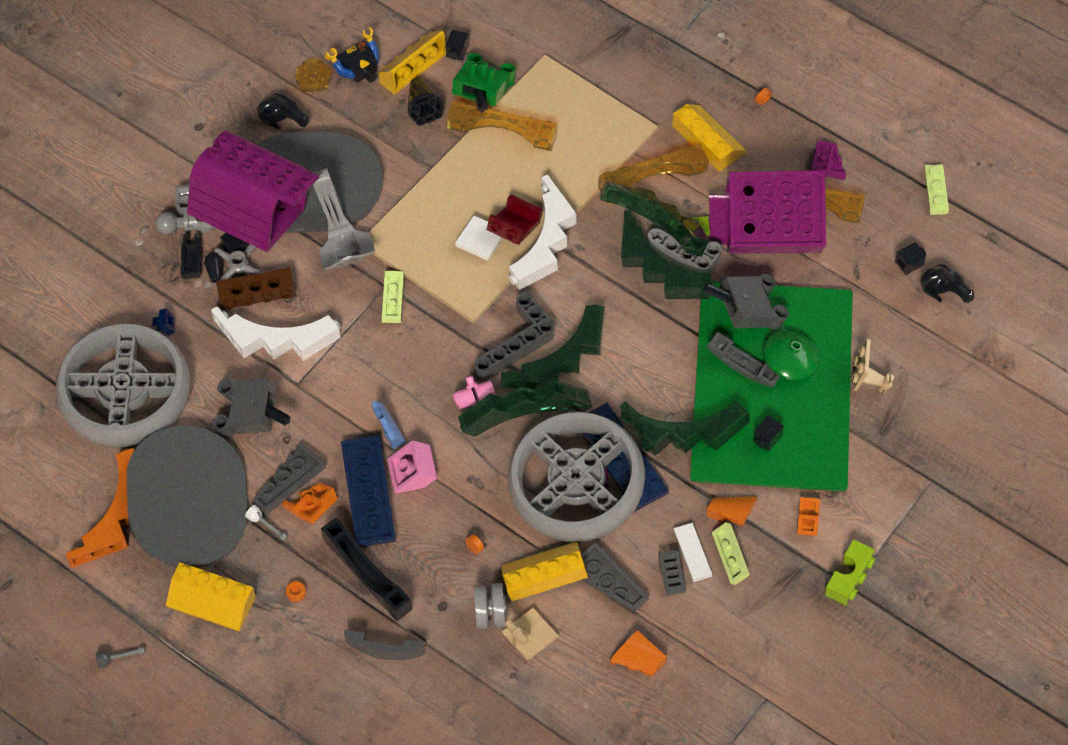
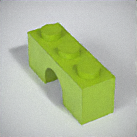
(843, 586)

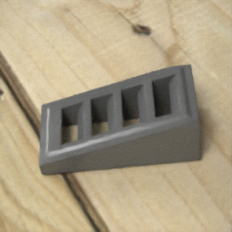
(670, 560)

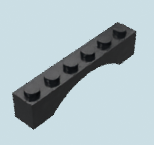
(382, 588)

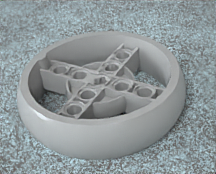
(122, 384)
(540, 440)

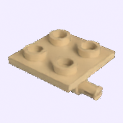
(866, 375)
(529, 634)

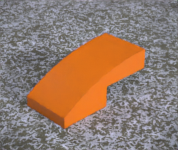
(808, 516)

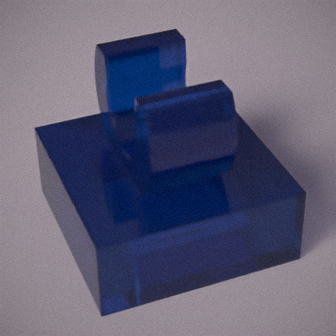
(164, 322)

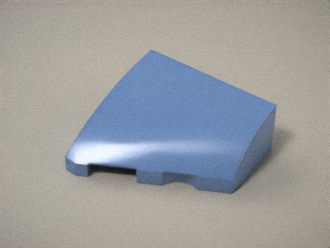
(389, 426)

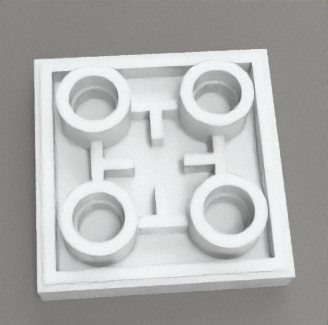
(477, 239)

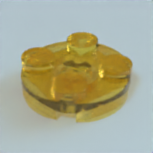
(313, 84)

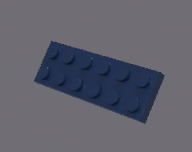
(619, 467)
(368, 491)

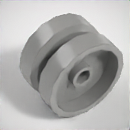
(490, 606)

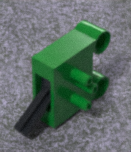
(483, 83)

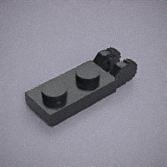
(190, 257)

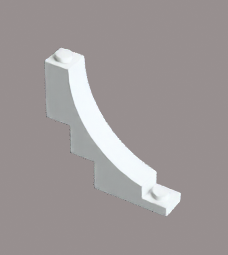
(540, 259)
(250, 337)

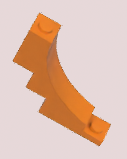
(107, 534)

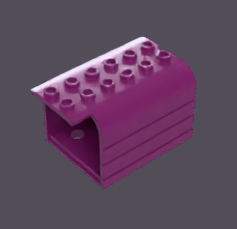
(241, 187)
(770, 212)

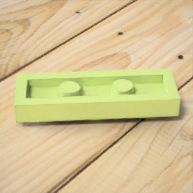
(936, 189)
(392, 297)
(730, 553)

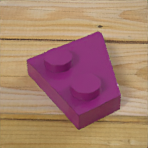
(828, 160)

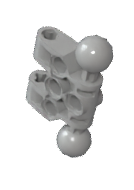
(168, 223)

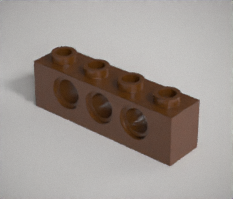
(247, 284)

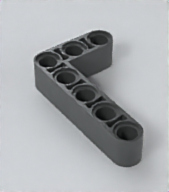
(518, 341)

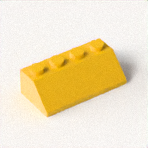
(413, 61)
(703, 129)
(544, 571)
(210, 596)

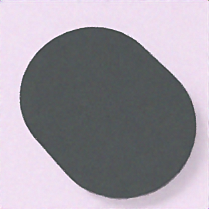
(351, 167)
(186, 496)

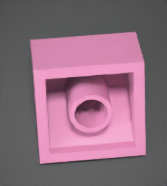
(412, 467)

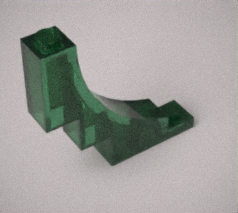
(677, 281)
(567, 358)
(548, 396)

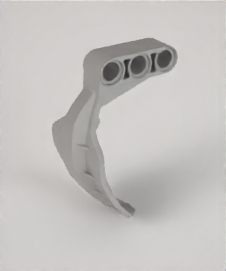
(344, 243)

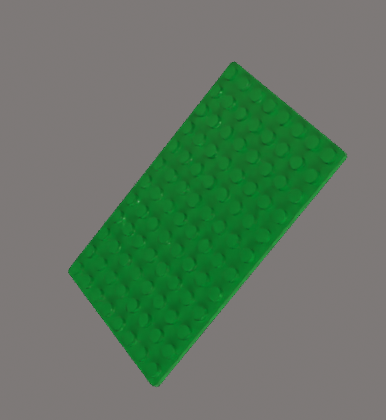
(812, 410)

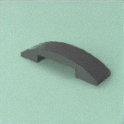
(741, 362)
(410, 648)

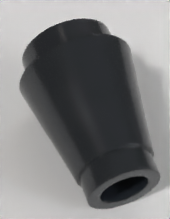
(214, 267)

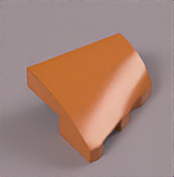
(312, 502)
(731, 509)
(639, 655)

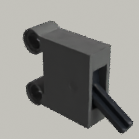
(748, 301)
(250, 408)

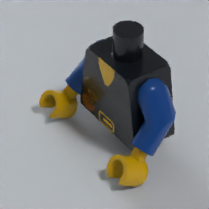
(358, 61)

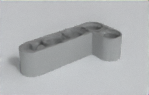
(663, 242)

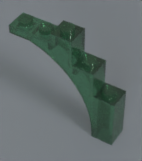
(645, 203)
(713, 430)

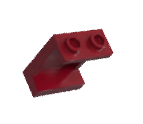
(515, 220)

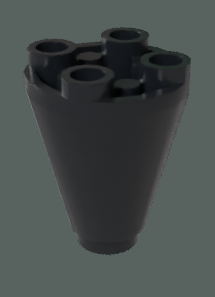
(423, 102)

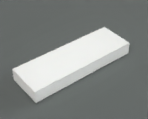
(692, 552)

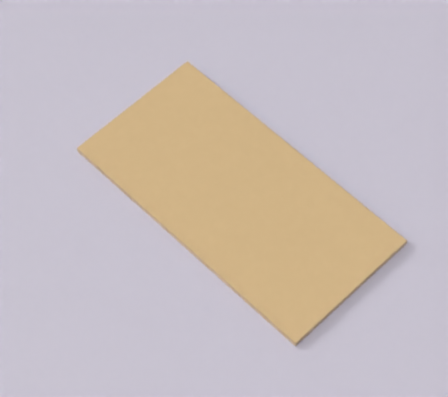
(491, 164)

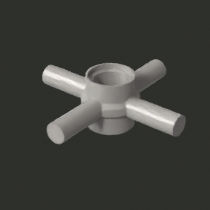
(235, 257)

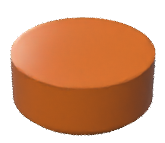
(763, 96)
(474, 544)
(295, 591)

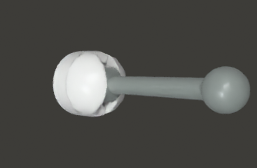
(255, 514)

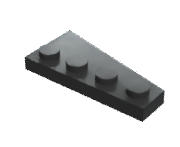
(294, 474)
(611, 579)

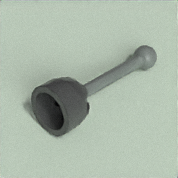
(104, 659)

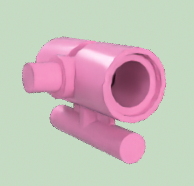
(472, 393)

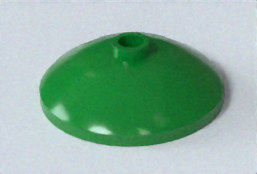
(791, 355)

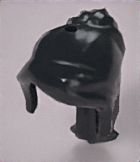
(278, 108)
(943, 279)

